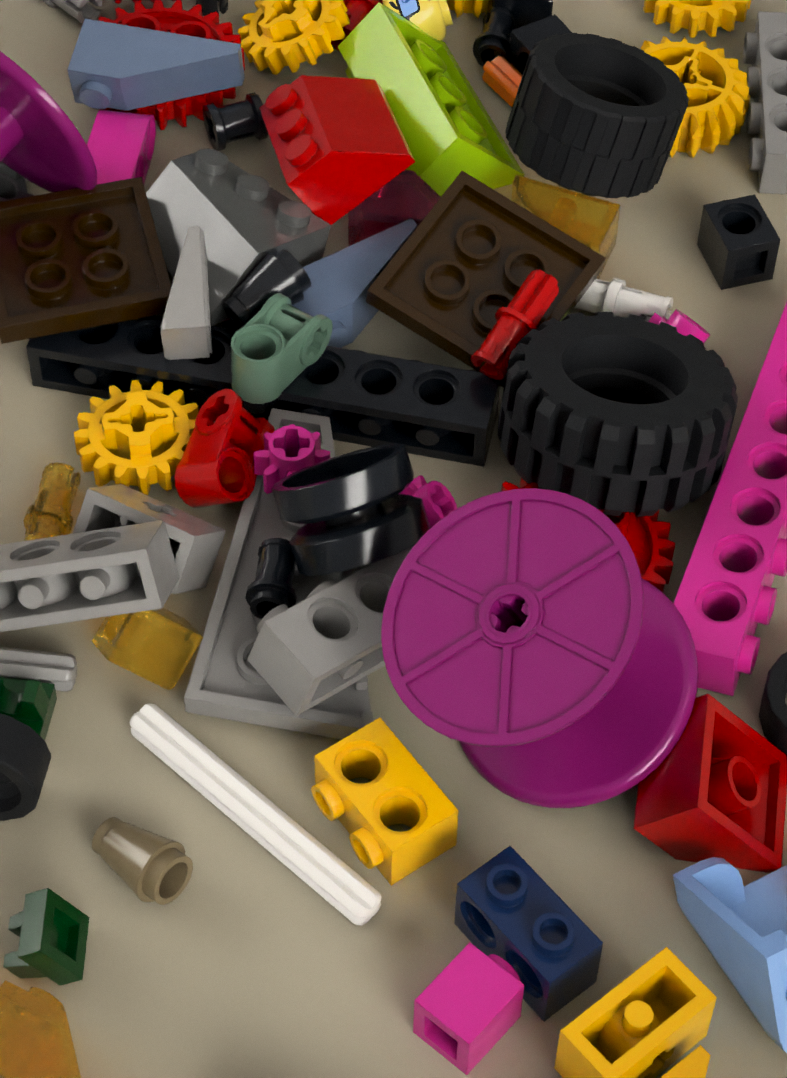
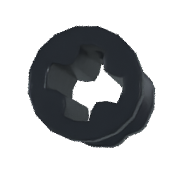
(234, 121)

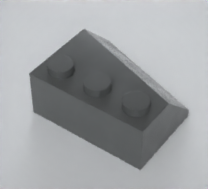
(239, 220)

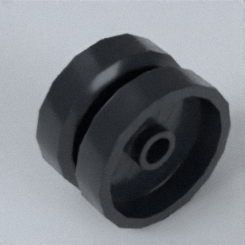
(351, 509)

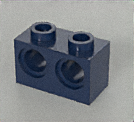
(521, 919)

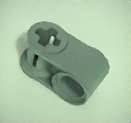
(275, 349)

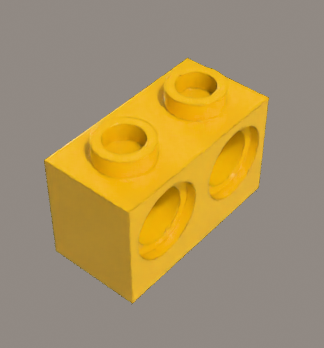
(396, 795)

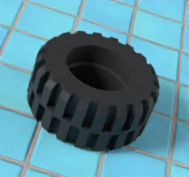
(617, 412)

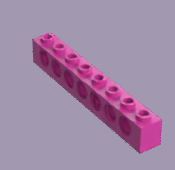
(742, 536)

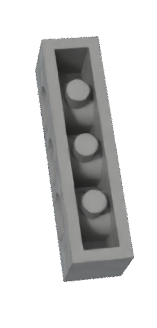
(768, 113)
(85, 575)
(327, 637)

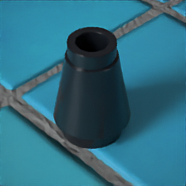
(271, 276)

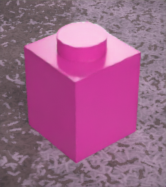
(469, 1007)

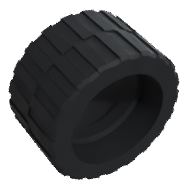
(596, 115)

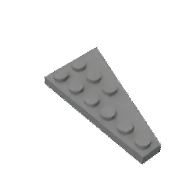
(222, 677)

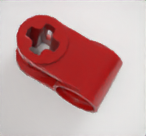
(221, 454)

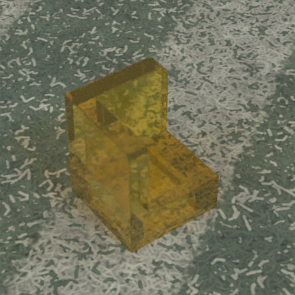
(149, 644)

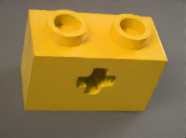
(638, 1024)

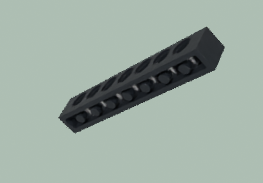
(366, 395)

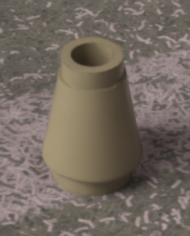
(143, 860)

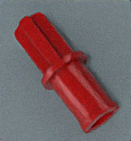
(515, 322)

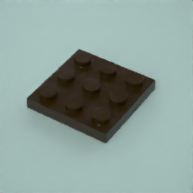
(79, 260)
(471, 262)

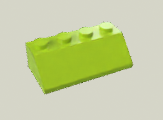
(430, 101)

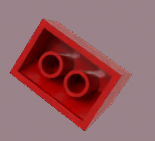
(335, 141)

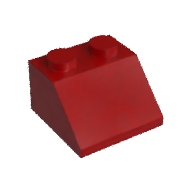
(717, 793)

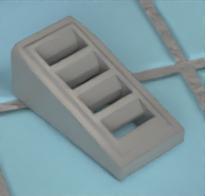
(187, 311)

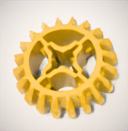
(714, 91)

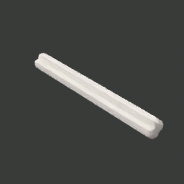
(256, 814)

